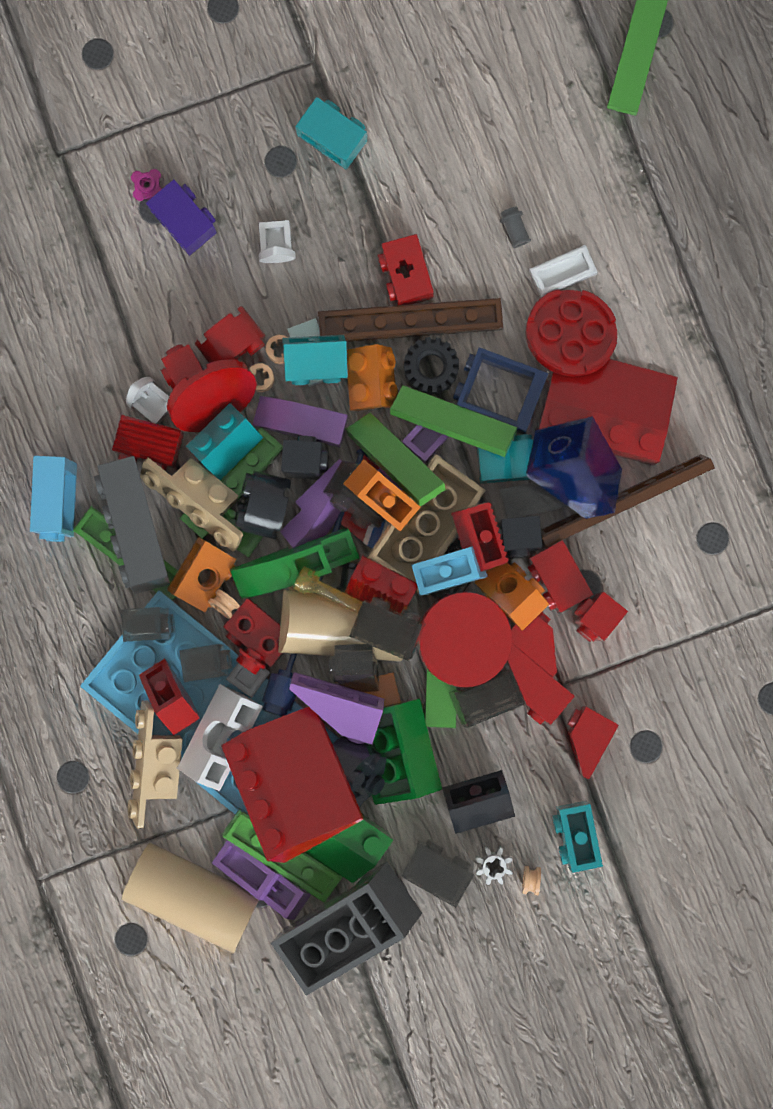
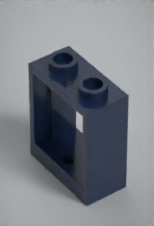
(536, 376)

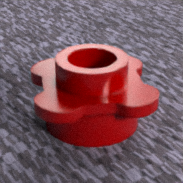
(250, 660)

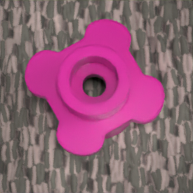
(140, 179)

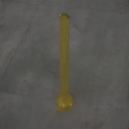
(310, 583)

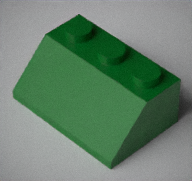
(409, 754)
(354, 849)

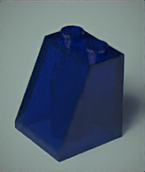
(576, 467)

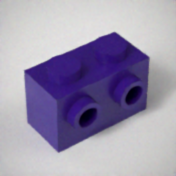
(182, 217)

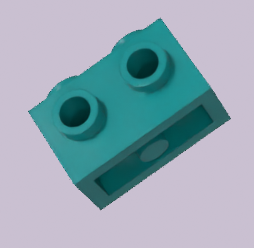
(332, 132)
(315, 359)
(224, 441)
(578, 835)

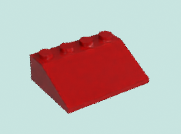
(626, 402)
(291, 784)

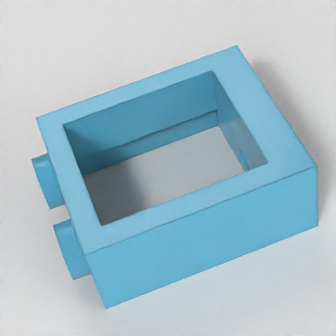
(53, 498)

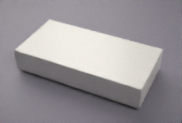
(563, 271)

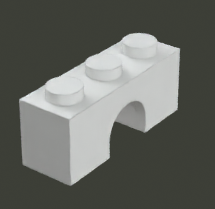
(204, 756)

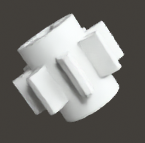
(497, 873)

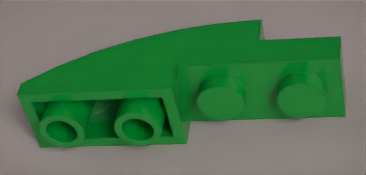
(282, 567)

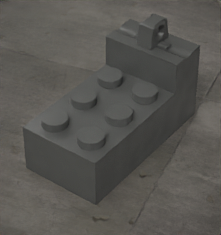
(347, 929)

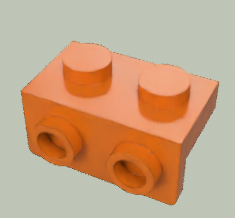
(371, 377)

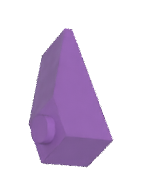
(344, 709)

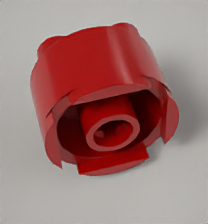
(232, 338)

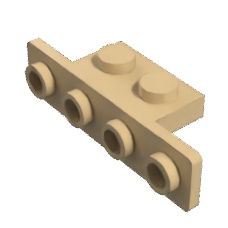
(198, 496)
(156, 765)

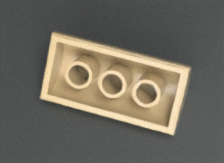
(432, 526)
(316, 625)
(190, 897)

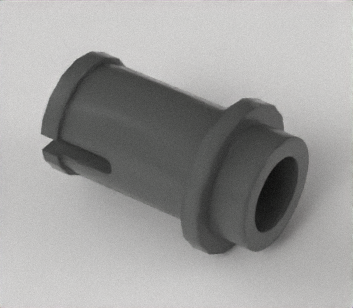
(515, 227)

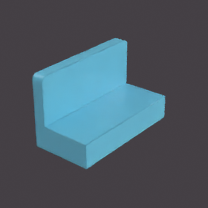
(447, 571)

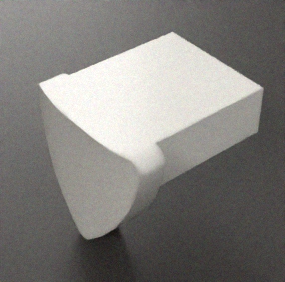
(275, 242)
(148, 399)

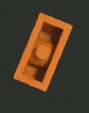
(381, 495)
(201, 557)
(515, 595)

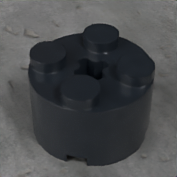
(263, 504)
(362, 768)

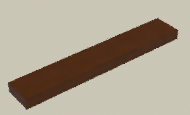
(413, 320)
(630, 497)

